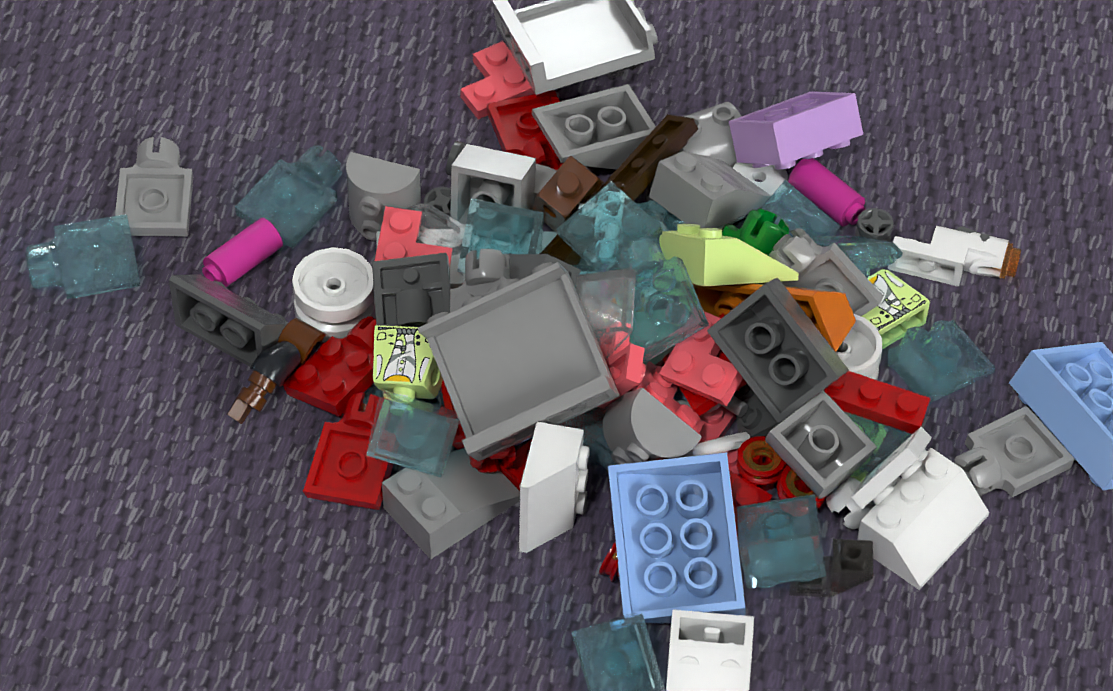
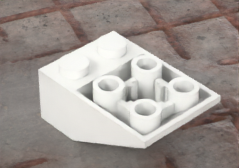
(709, 652)

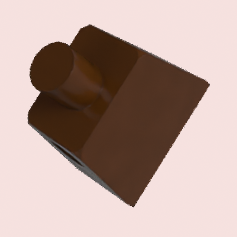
(565, 191)

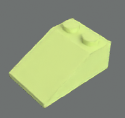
(721, 259)

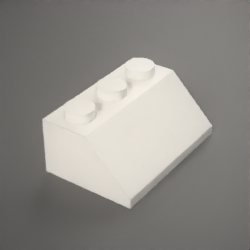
(552, 484)
(924, 519)

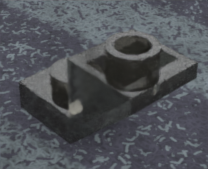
(846, 567)

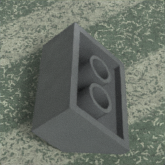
(223, 317)
(777, 350)

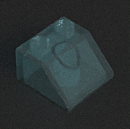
(781, 541)

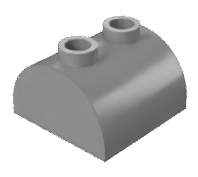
(714, 133)
(378, 184)
(645, 430)
(821, 444)

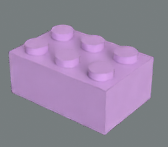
(796, 129)

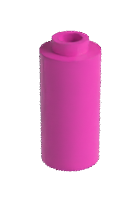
(827, 191)
(242, 252)

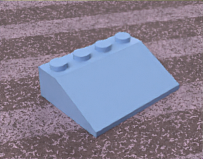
(1074, 400)
(676, 537)

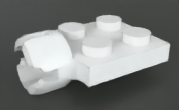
(879, 483)

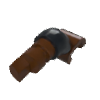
(274, 366)

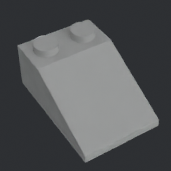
(596, 127)
(704, 190)
(447, 508)

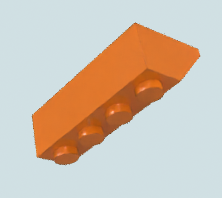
(825, 309)

